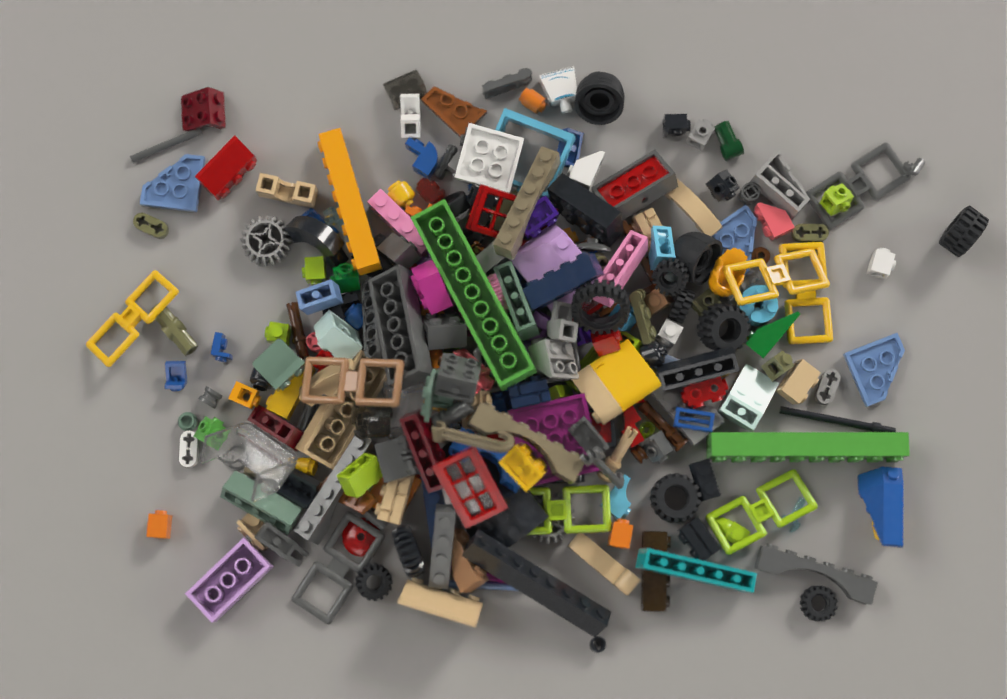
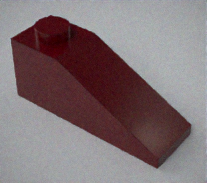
(275, 426)

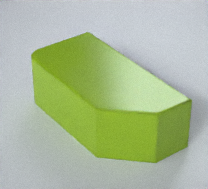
(560, 391)

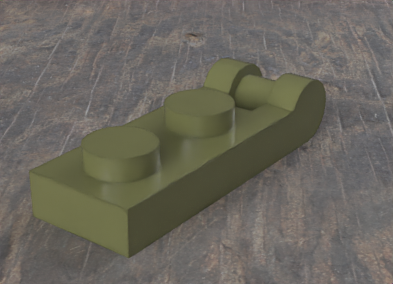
(642, 316)

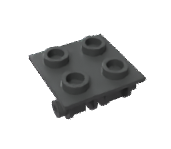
(396, 459)

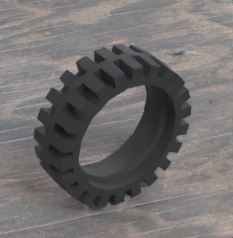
(600, 290)

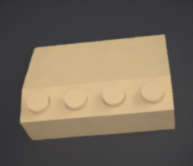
(440, 602)

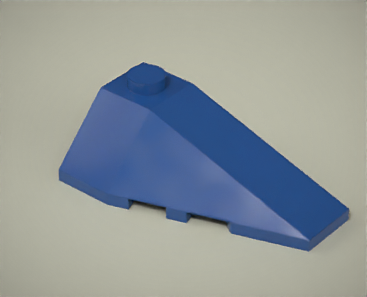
(883, 496)

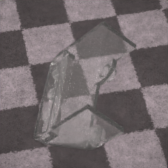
(256, 451)

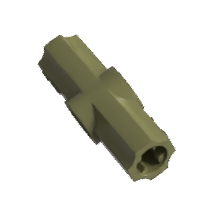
(176, 331)

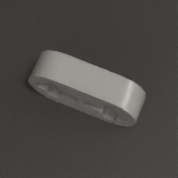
(831, 388)

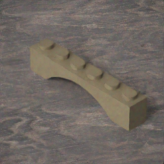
(513, 229)
(561, 462)

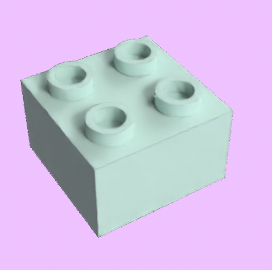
(337, 336)

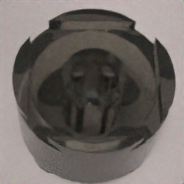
(371, 421)

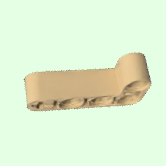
(604, 563)

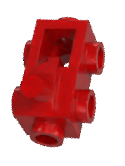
(697, 393)

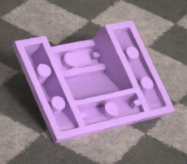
(545, 254)

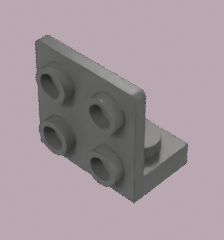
(458, 377)

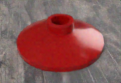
(351, 541)

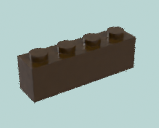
(654, 584)

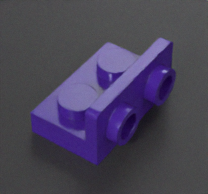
(542, 215)

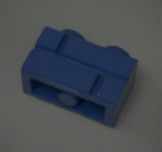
(529, 392)

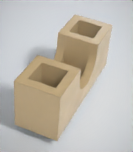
(294, 193)

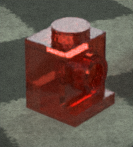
(429, 191)

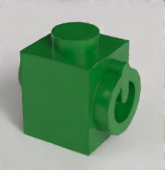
(346, 278)

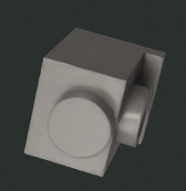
(697, 139)

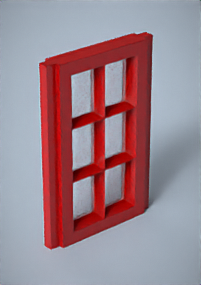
(470, 486)

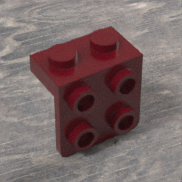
(203, 109)

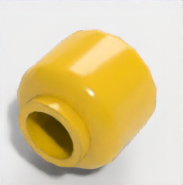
(401, 193)

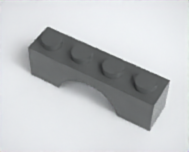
(442, 546)

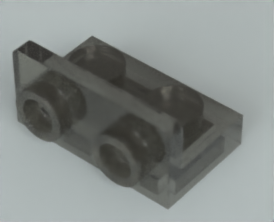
(406, 84)

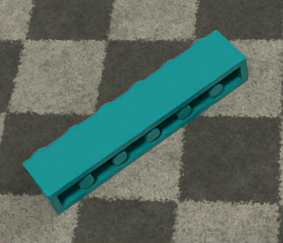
(696, 570)

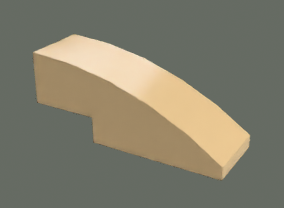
(325, 381)

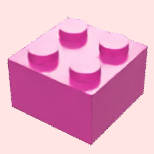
(430, 287)

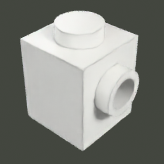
(881, 263)
(669, 333)

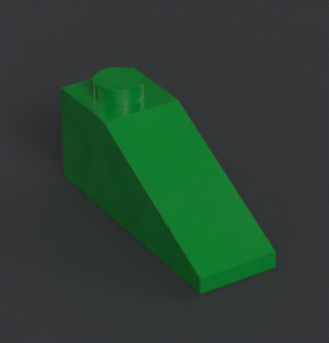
(767, 336)

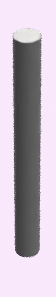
(165, 145)

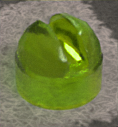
(651, 430)

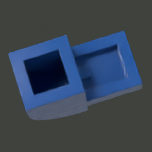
(427, 157)

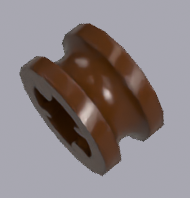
(639, 454)

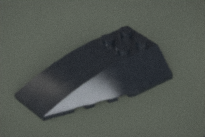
(517, 520)

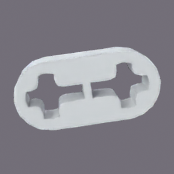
(194, 449)

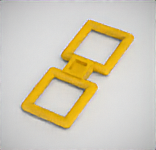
(775, 276)
(808, 298)
(131, 317)

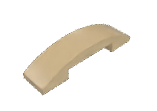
(694, 209)

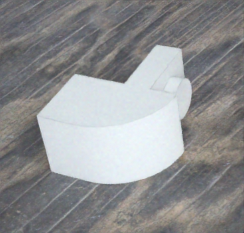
(410, 116)

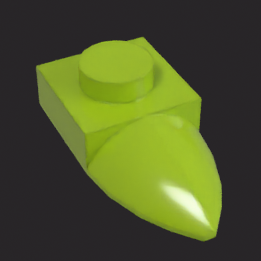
(732, 531)

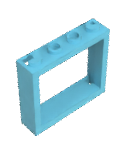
(548, 130)

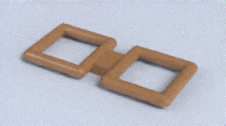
(352, 381)

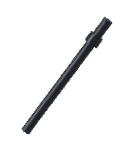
(872, 427)

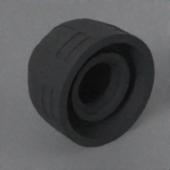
(599, 98)
(699, 254)

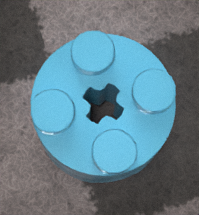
(767, 309)

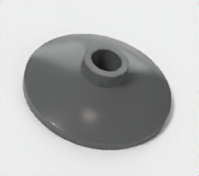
(592, 245)

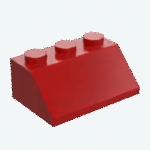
(226, 168)

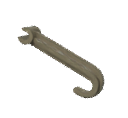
(441, 434)

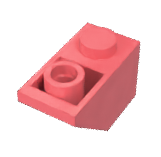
(774, 220)

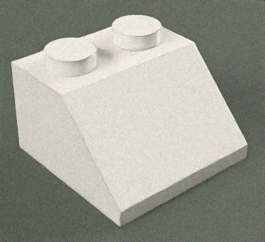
(586, 169)

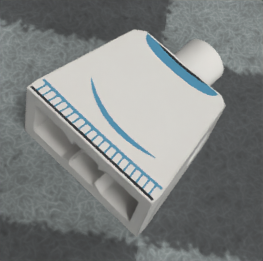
(560, 88)

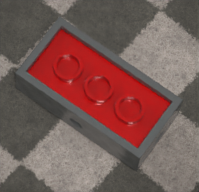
(637, 184)

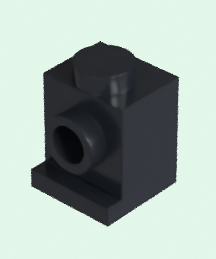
(675, 124)

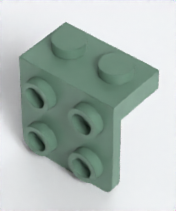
(279, 365)
(432, 400)

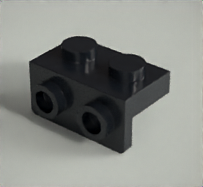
(300, 488)

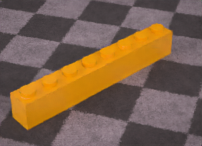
(350, 202)

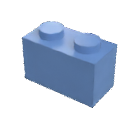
(319, 297)

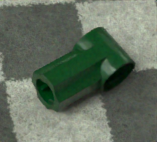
(729, 144)

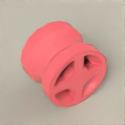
(311, 340)

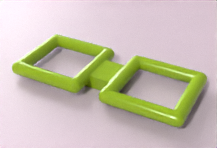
(562, 509)
(761, 511)

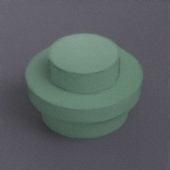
(187, 421)

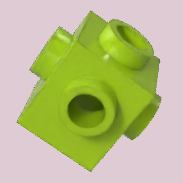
(836, 199)

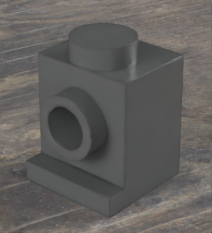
(657, 447)

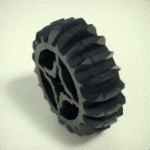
(408, 551)

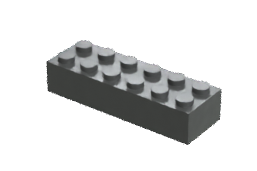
(400, 325)

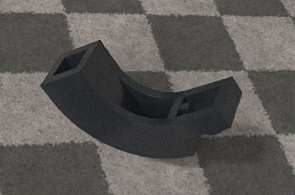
(319, 235)

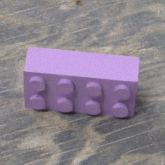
(229, 580)

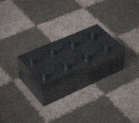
(586, 210)

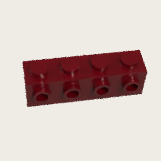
(423, 448)

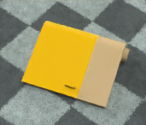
(616, 382)

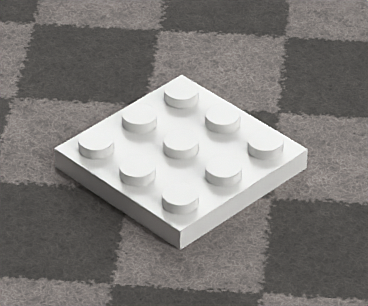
(489, 157)

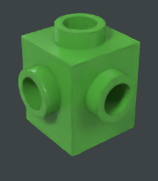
(208, 427)

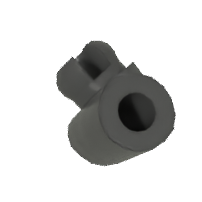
(913, 169)

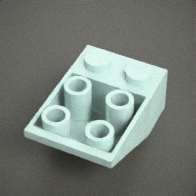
(748, 398)

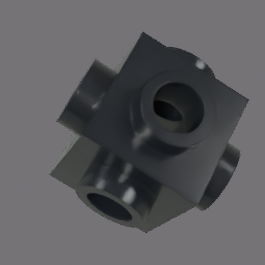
(723, 186)

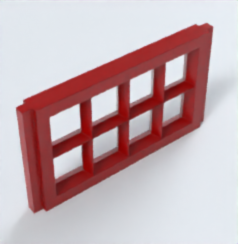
(478, 207)

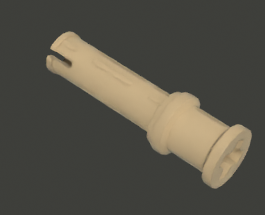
(614, 460)

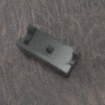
(587, 435)

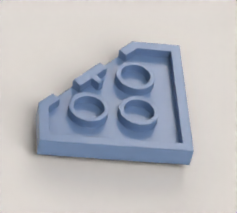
(175, 186)
(738, 232)
(875, 367)

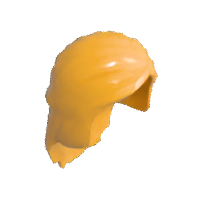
(717, 279)

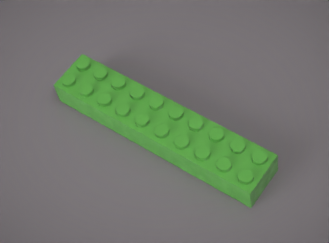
(473, 295)
(807, 445)

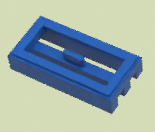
(694, 412)

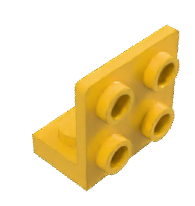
(523, 465)

